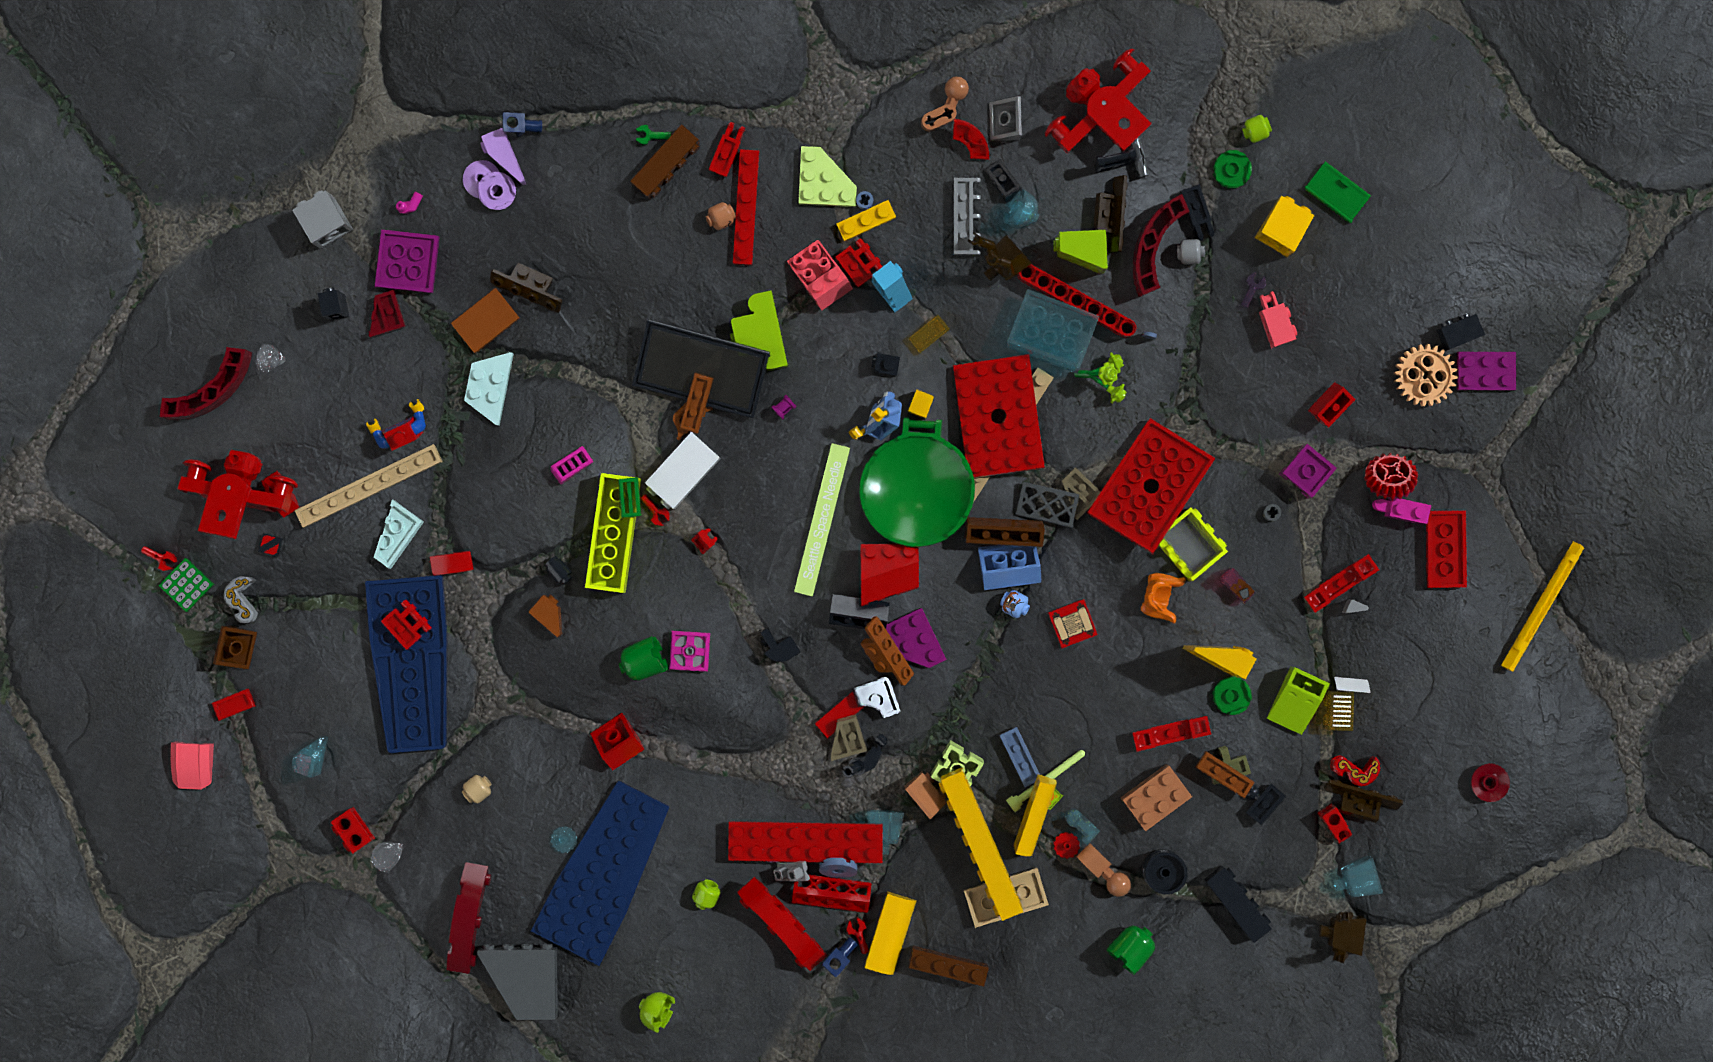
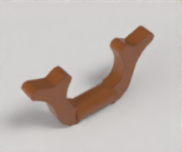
(676, 418)

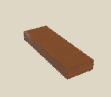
(696, 403)
(1224, 774)

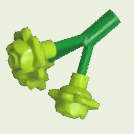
(1108, 375)

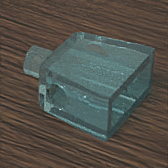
(891, 823)
(1359, 878)

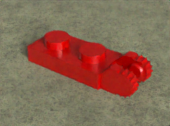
(726, 151)

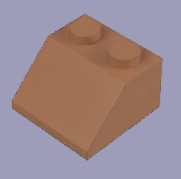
(926, 794)

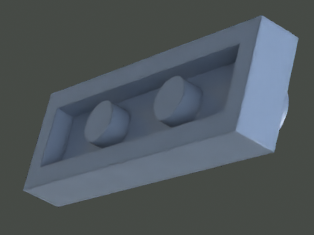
(1020, 756)

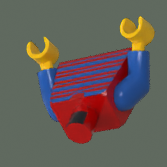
(402, 432)

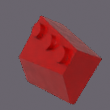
(888, 571)

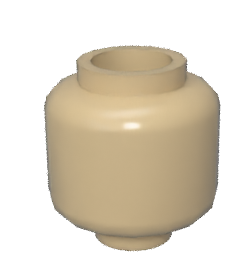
(476, 789)

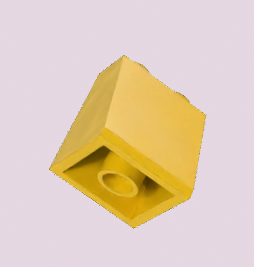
(1285, 226)

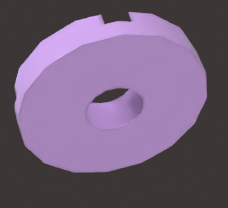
(485, 190)

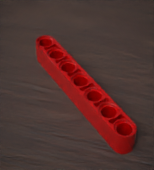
(1086, 301)

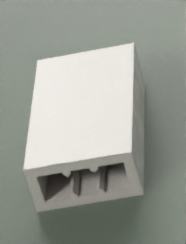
(682, 471)

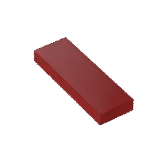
(845, 708)

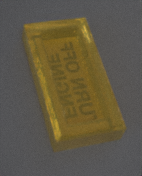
(929, 333)

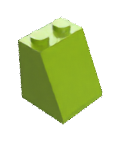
(1083, 248)

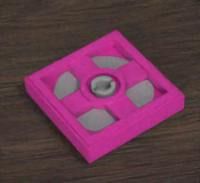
(689, 651)

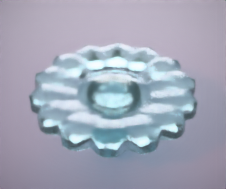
(564, 839)

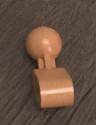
(956, 90)
(1117, 883)

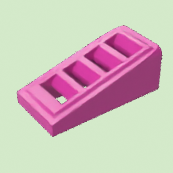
(554, 468)

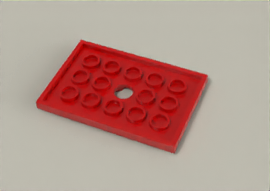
(993, 386)
(1155, 456)

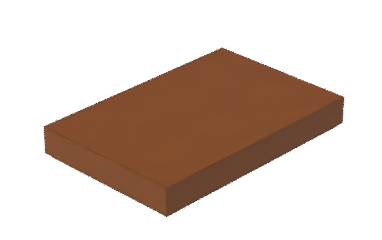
(485, 320)

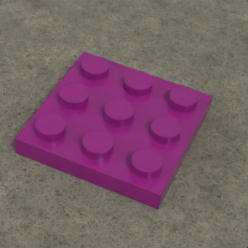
(407, 261)

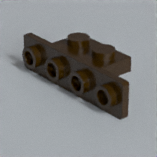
(1110, 213)
(528, 284)
(1361, 802)

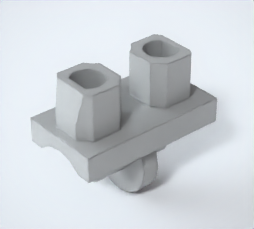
(791, 871)

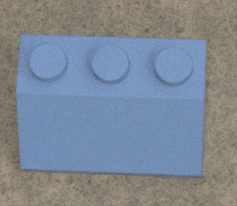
(1009, 566)

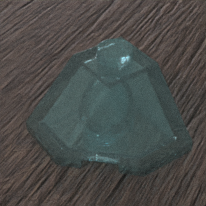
(310, 759)

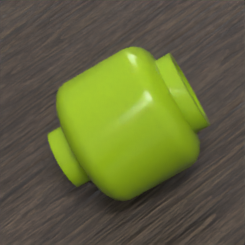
(1257, 128)
(706, 894)

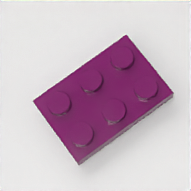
(1486, 371)

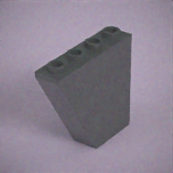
(524, 978)

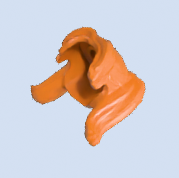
(1158, 594)

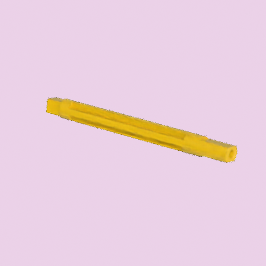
(1542, 606)

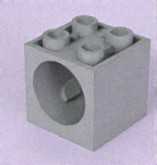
(322, 219)

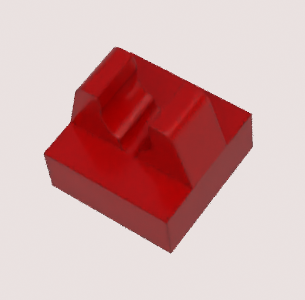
(703, 541)

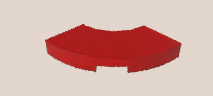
(972, 138)

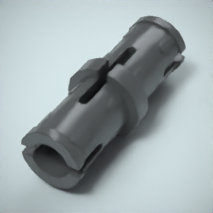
(1140, 162)

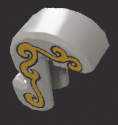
(235, 599)

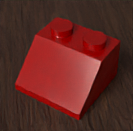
(617, 741)

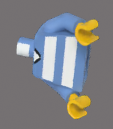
(882, 420)

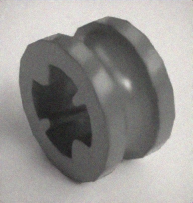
(1267, 508)

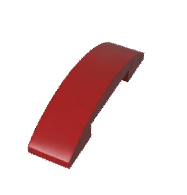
(1341, 582)
(1171, 732)

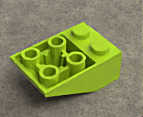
(1297, 700)

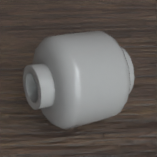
(1190, 251)

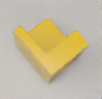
(920, 404)

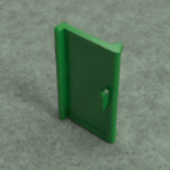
(1341, 197)

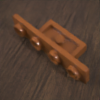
(884, 652)

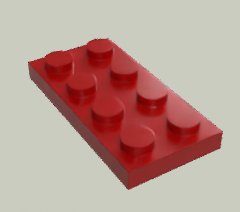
(1446, 549)

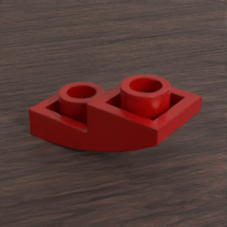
(451, 563)

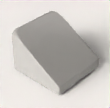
(1354, 606)

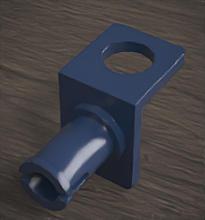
(522, 124)
(841, 956)

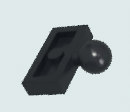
(1265, 803)

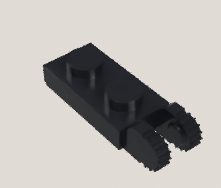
(1198, 210)

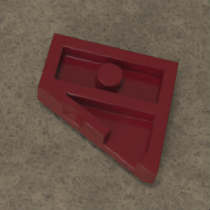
(386, 314)

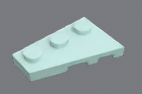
(398, 532)

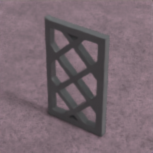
(1040, 489)

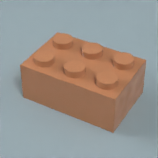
(1156, 797)

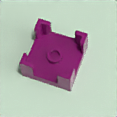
(1308, 470)

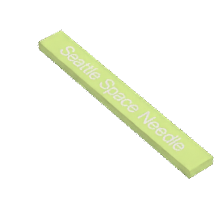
(822, 519)

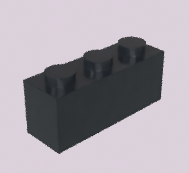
(849, 613)

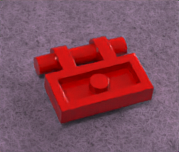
(855, 266)
(402, 629)

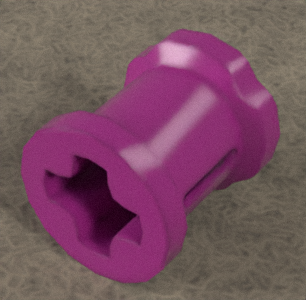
(783, 407)

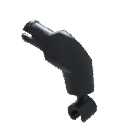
(865, 763)

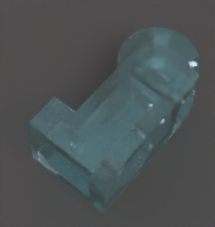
(1078, 820)

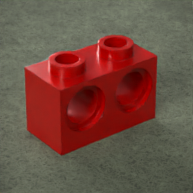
(356, 827)

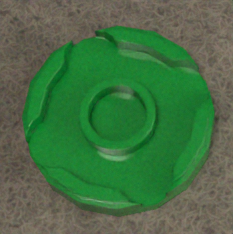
(1232, 169)
(1232, 695)

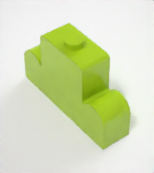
(761, 329)

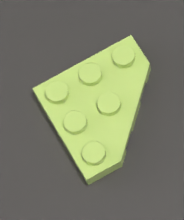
(823, 181)

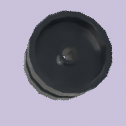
(1156, 863)

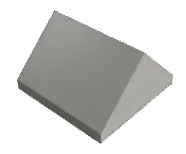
(1005, 119)

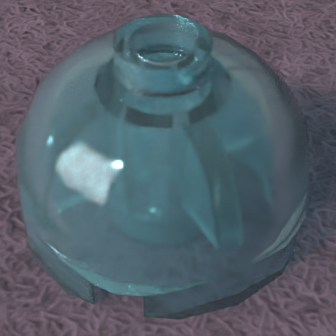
(1022, 210)

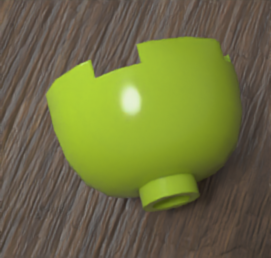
(656, 1010)

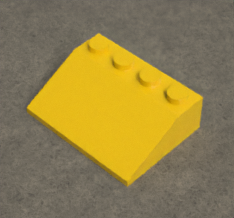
(1234, 660)

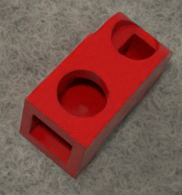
(1335, 823)

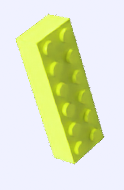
(611, 537)

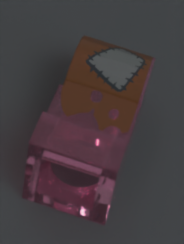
(1236, 585)

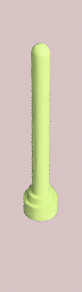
(1016, 801)

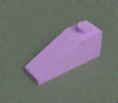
(500, 150)

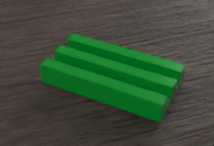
(630, 502)

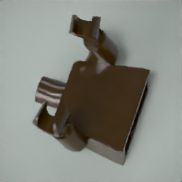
(1003, 258)
(1345, 934)

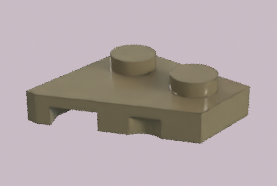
(1080, 484)
(847, 738)

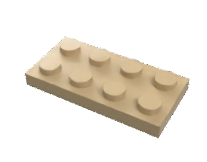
(1028, 888)

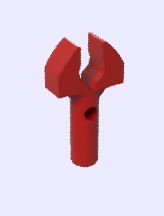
(655, 510)
(160, 558)
(859, 934)

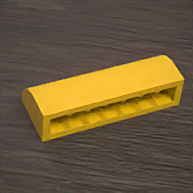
(1034, 815)
(890, 933)

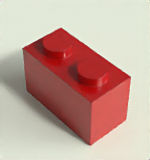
(1331, 404)

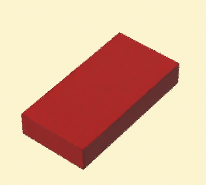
(233, 704)

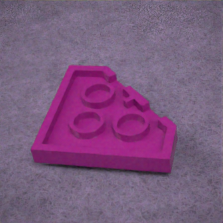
(916, 639)

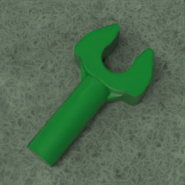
(651, 135)

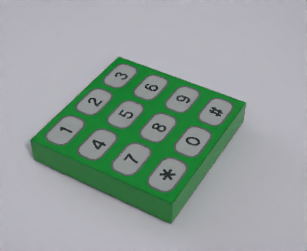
(186, 585)

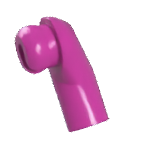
(409, 206)

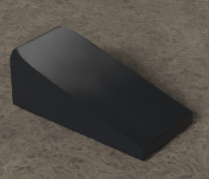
(1003, 180)

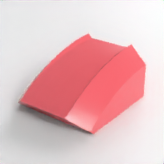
(191, 764)

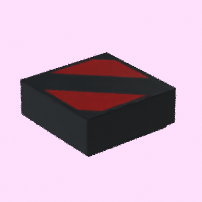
(270, 545)

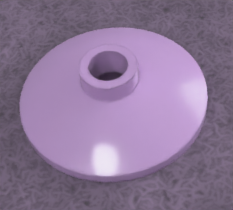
(471, 174)

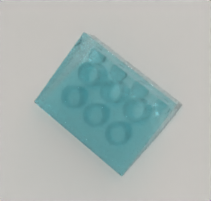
(1052, 331)

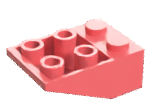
(820, 274)

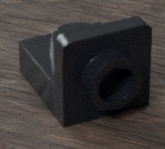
(885, 364)

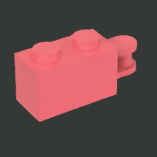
(1276, 321)

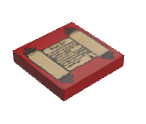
(1072, 623)

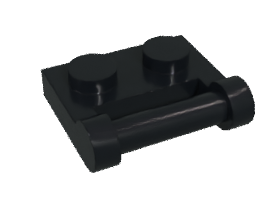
(1115, 160)

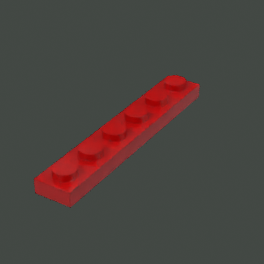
(746, 207)

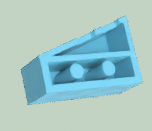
(892, 285)

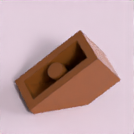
(548, 614)

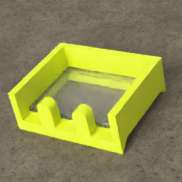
(1192, 544)

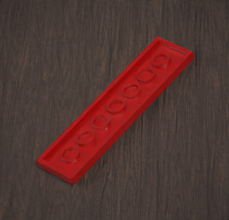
(805, 841)

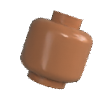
(720, 216)

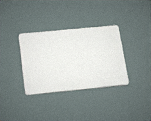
(1351, 684)

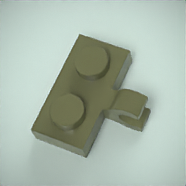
(1238, 763)

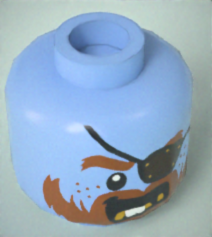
(1015, 604)

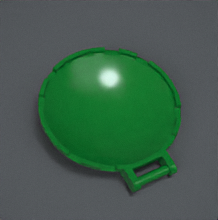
(917, 487)

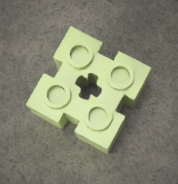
(953, 756)

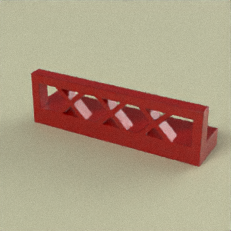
(831, 896)

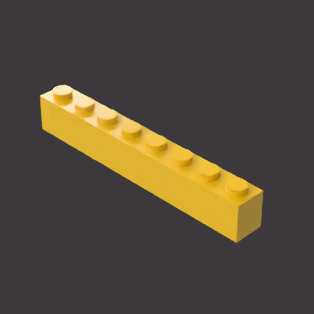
(981, 844)

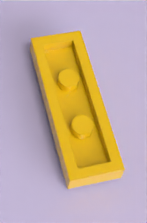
(866, 220)

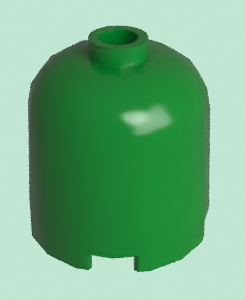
(643, 659)
(1133, 947)

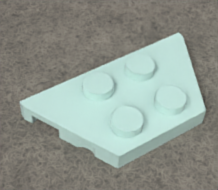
(489, 385)

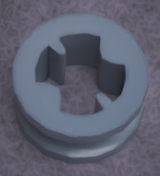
(870, 201)

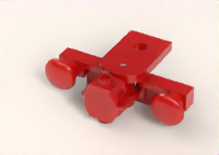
(1104, 106)
(233, 492)

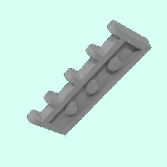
(964, 215)

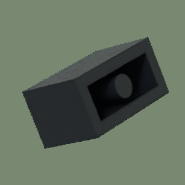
(333, 304)
(1460, 332)

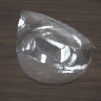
(269, 358)
(386, 855)

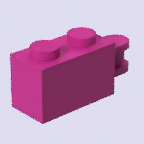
(1403, 510)

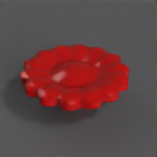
(1066, 845)

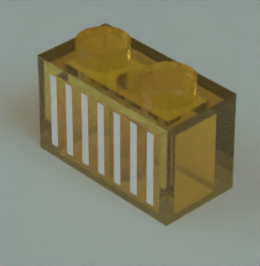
(1339, 710)

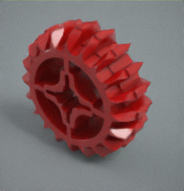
(1386, 476)

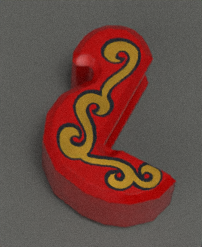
(1353, 774)

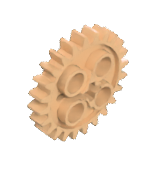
(1438, 363)

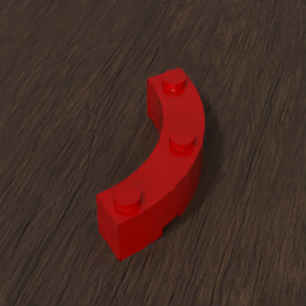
(782, 922)

